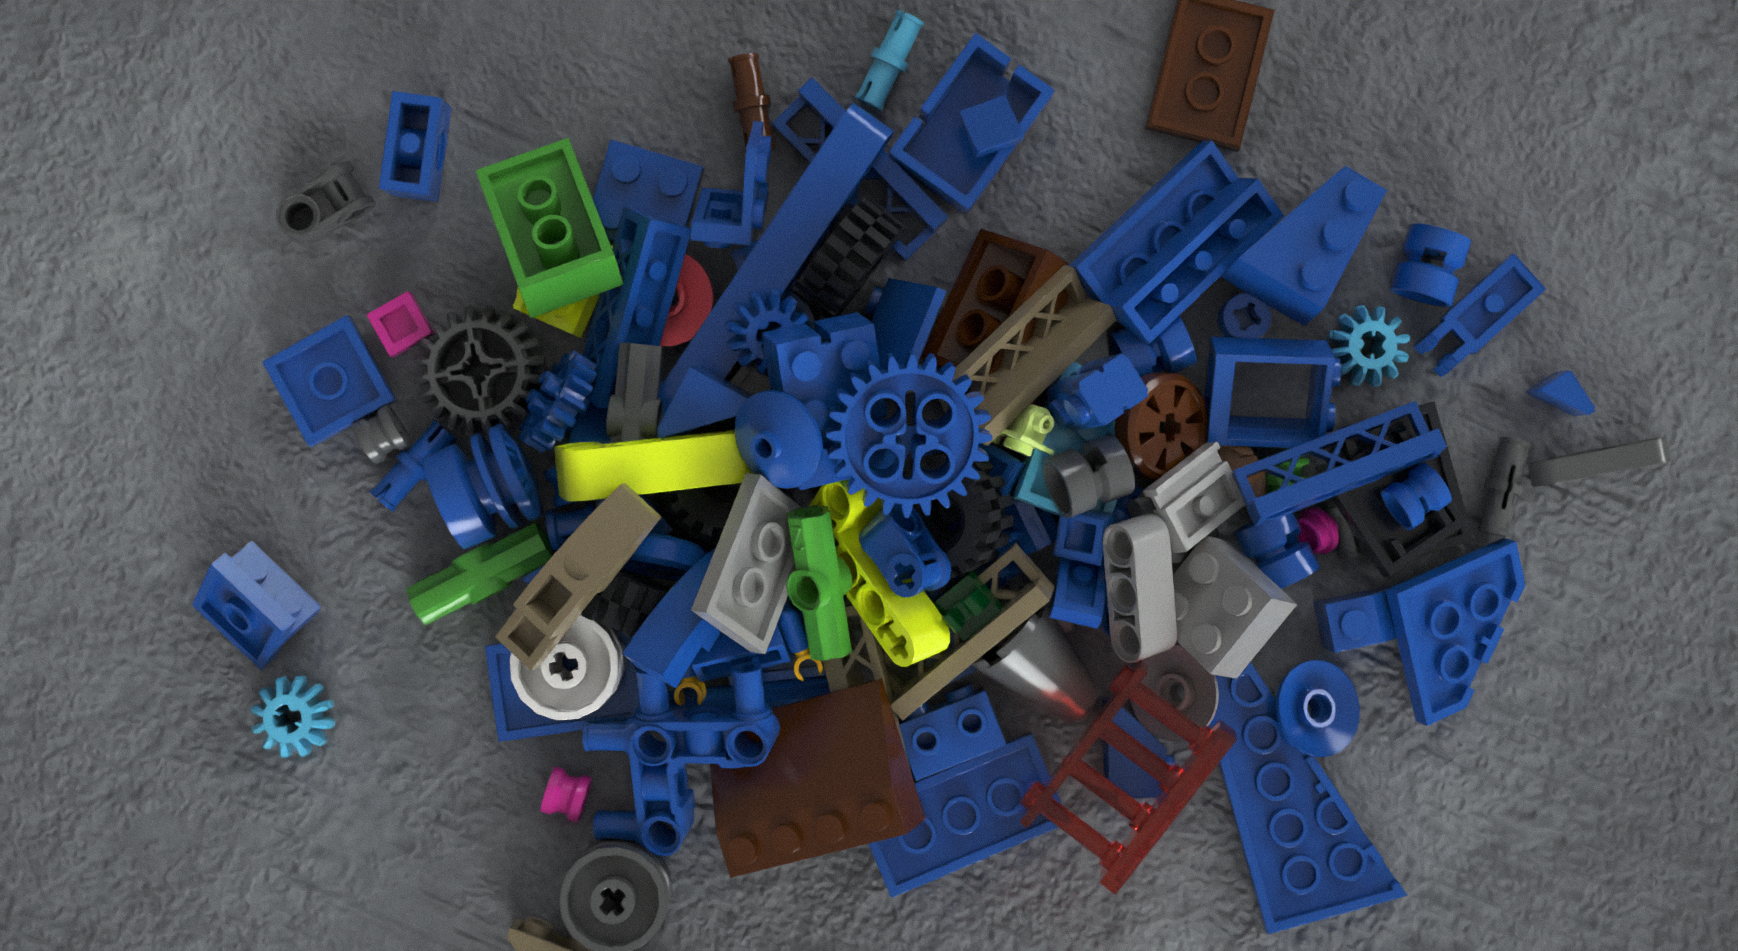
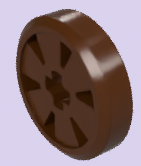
(1185, 415)

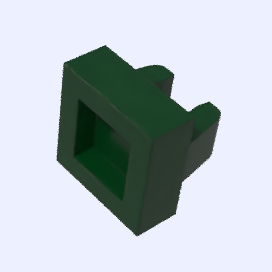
(967, 605)

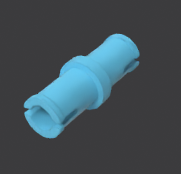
(889, 60)

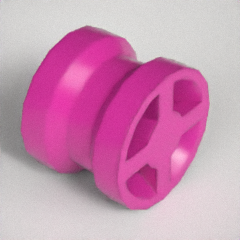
(566, 794)

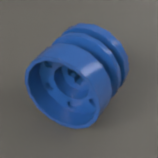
(478, 488)

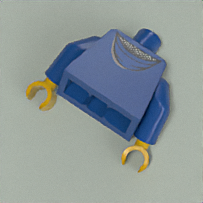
(725, 653)

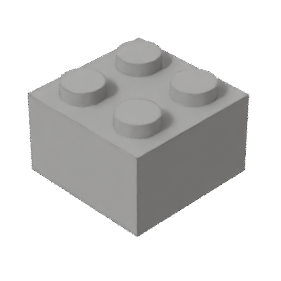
(1225, 607)

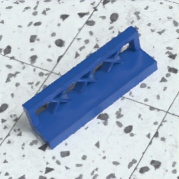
(884, 169)
(642, 305)
(1348, 474)

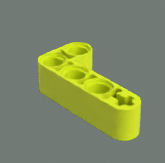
(648, 465)
(904, 627)

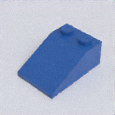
(903, 317)

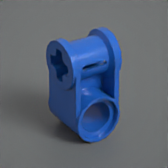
(899, 551)

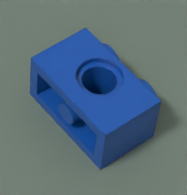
(415, 146)

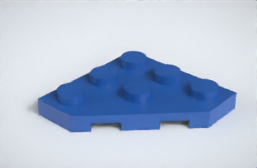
(1451, 624)

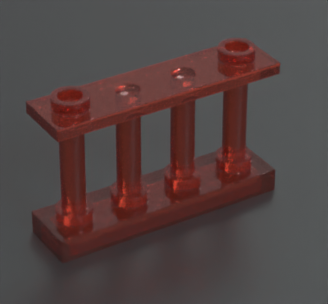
(1146, 820)

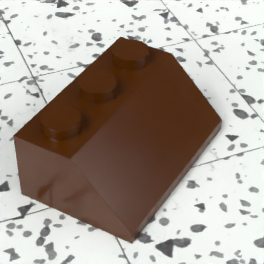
(989, 289)

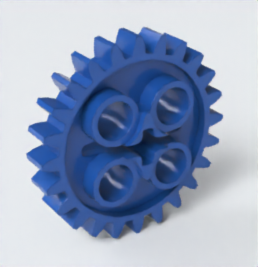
(953, 433)

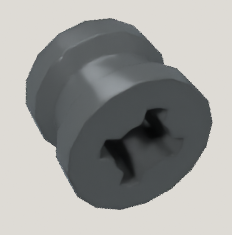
(381, 434)

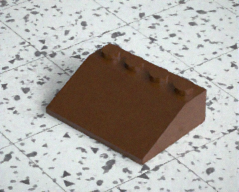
(823, 788)

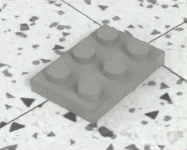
(750, 566)

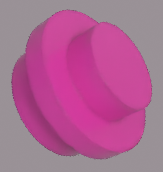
(1318, 530)

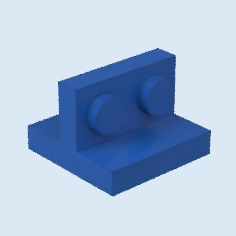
(254, 603)

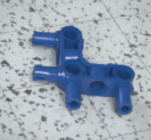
(692, 736)

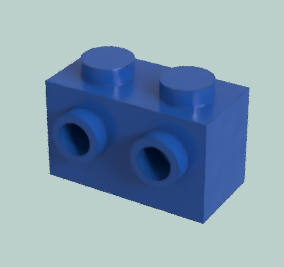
(950, 731)

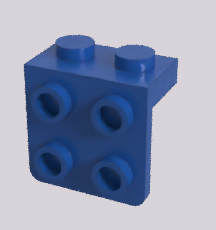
(732, 215)

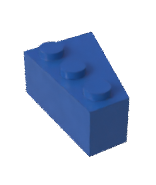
(1309, 249)

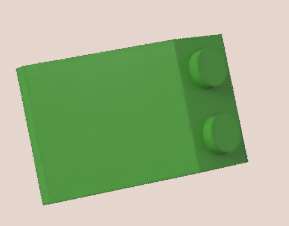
(549, 227)

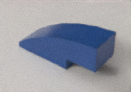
(672, 631)

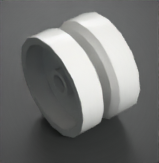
(575, 693)

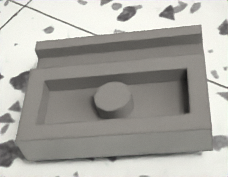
(1195, 497)

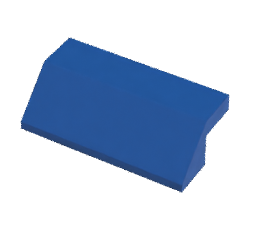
(1176, 241)

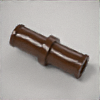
(750, 94)

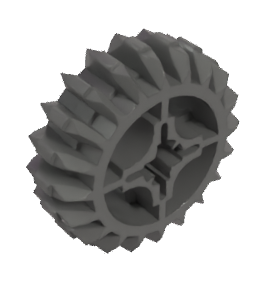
(474, 350)

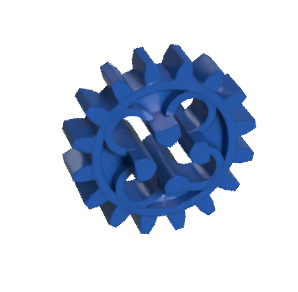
(557, 401)

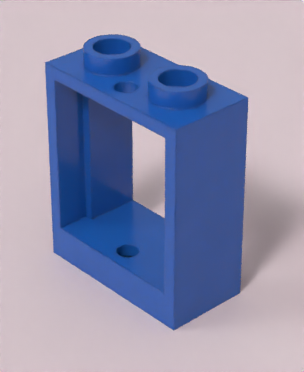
(1269, 430)

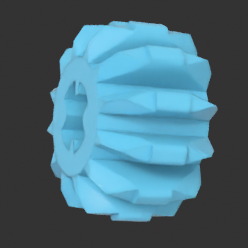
(1384, 348)
(292, 698)

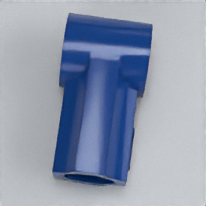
(1035, 523)

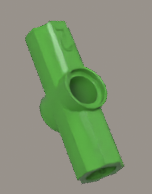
(480, 573)
(819, 582)

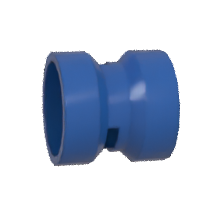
(1416, 496)

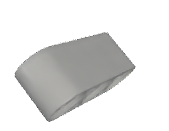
(1139, 587)

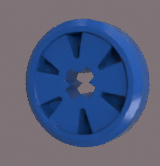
(664, 557)

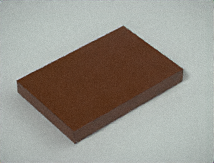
(1210, 71)

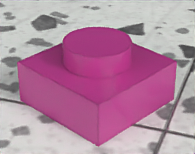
(400, 324)

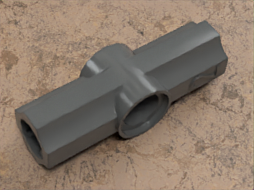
(636, 406)

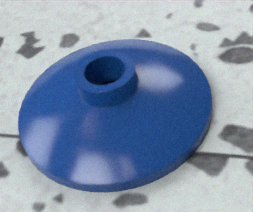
(779, 438)
(1332, 704)

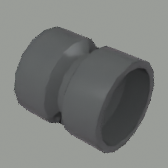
(1095, 473)

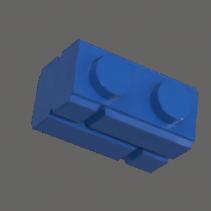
(1096, 393)

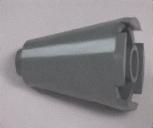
(1042, 668)

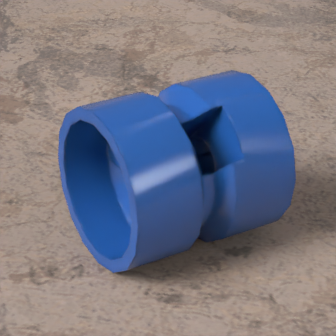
(1425, 281)
(1168, 351)
(1278, 549)

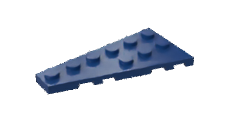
(1292, 824)

